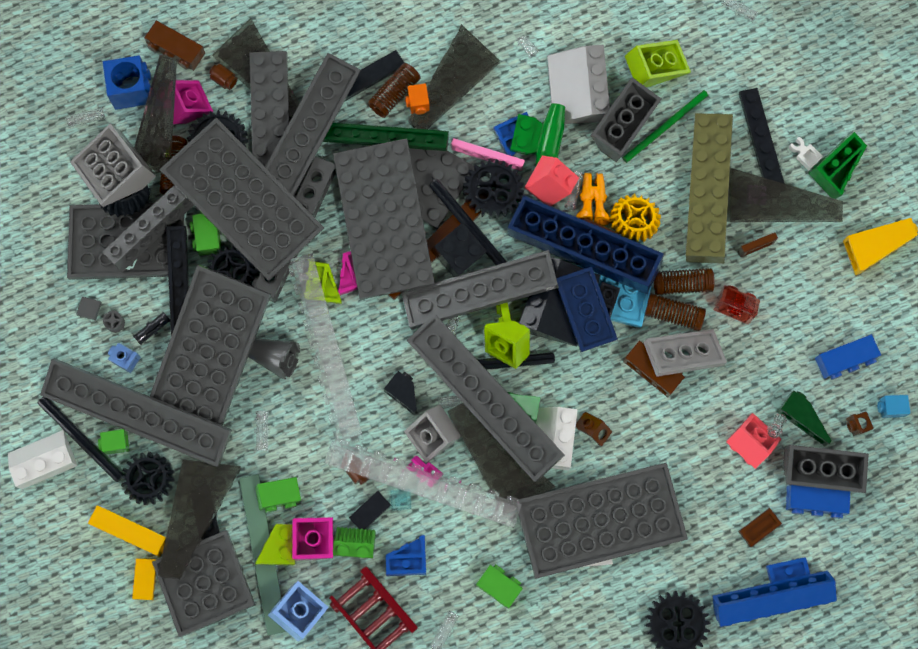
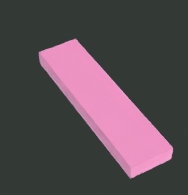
(485, 154)

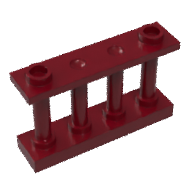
(379, 594)

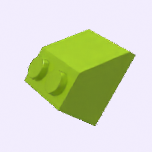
(507, 342)

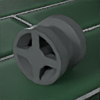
(111, 318)

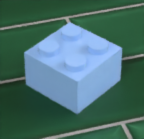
(298, 611)

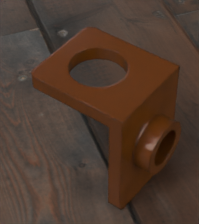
(592, 426)
(854, 426)

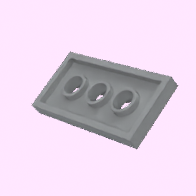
(689, 342)

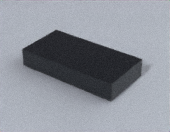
(370, 511)

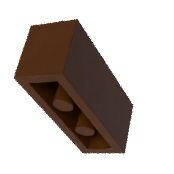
(174, 45)
(641, 364)

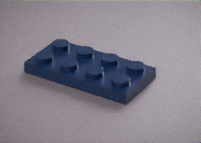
(586, 309)

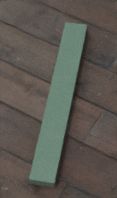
(259, 533)

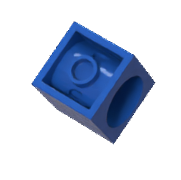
(117, 71)

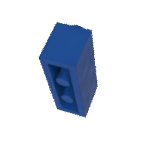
(848, 357)
(817, 501)

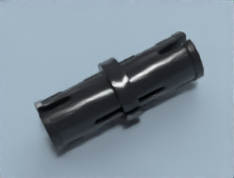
(151, 328)

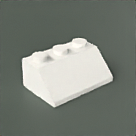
(559, 426)
(41, 460)

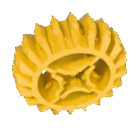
(635, 224)

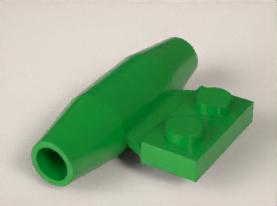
(543, 139)

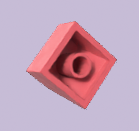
(551, 180)
(753, 441)

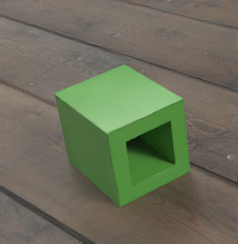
(114, 442)

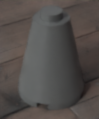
(276, 355)

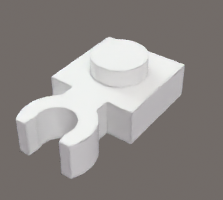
(807, 156)

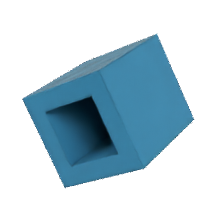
(894, 406)

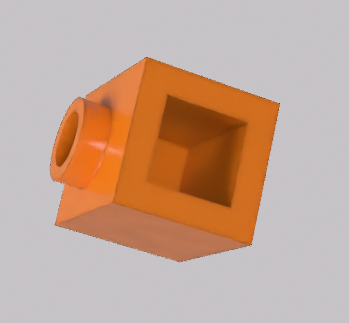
(417, 99)

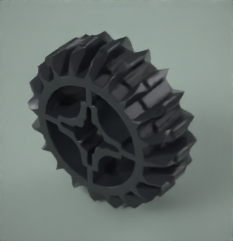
(128, 204)
(238, 267)
(139, 483)

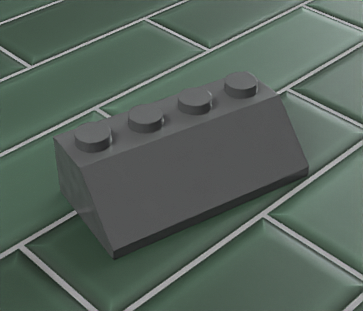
(624, 119)
(825, 468)

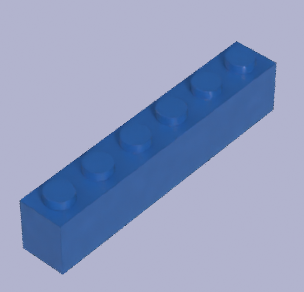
(774, 598)

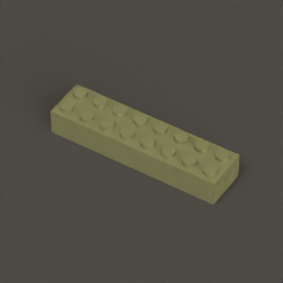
(709, 188)

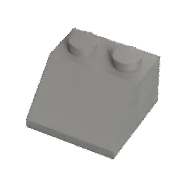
(432, 433)

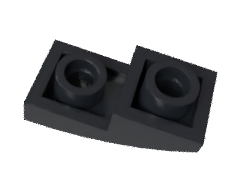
(609, 295)

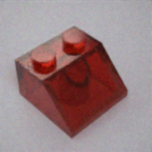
(737, 304)

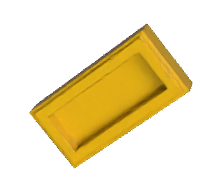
(144, 580)

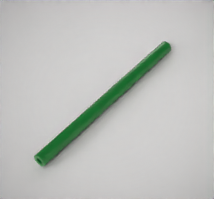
(665, 126)

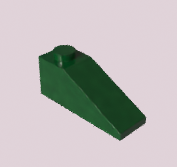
(802, 414)

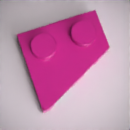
(347, 275)

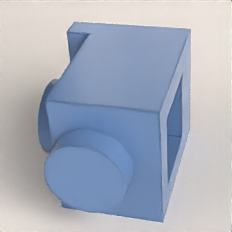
(129, 360)

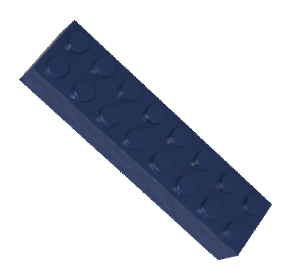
(585, 244)

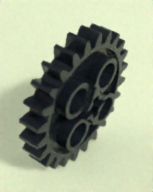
(229, 122)
(492, 204)
(695, 623)

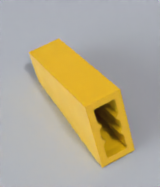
(877, 243)
(127, 530)

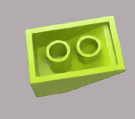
(657, 62)

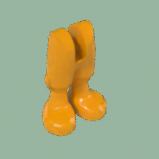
(594, 193)

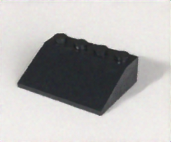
(546, 313)

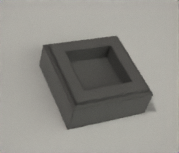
(89, 308)

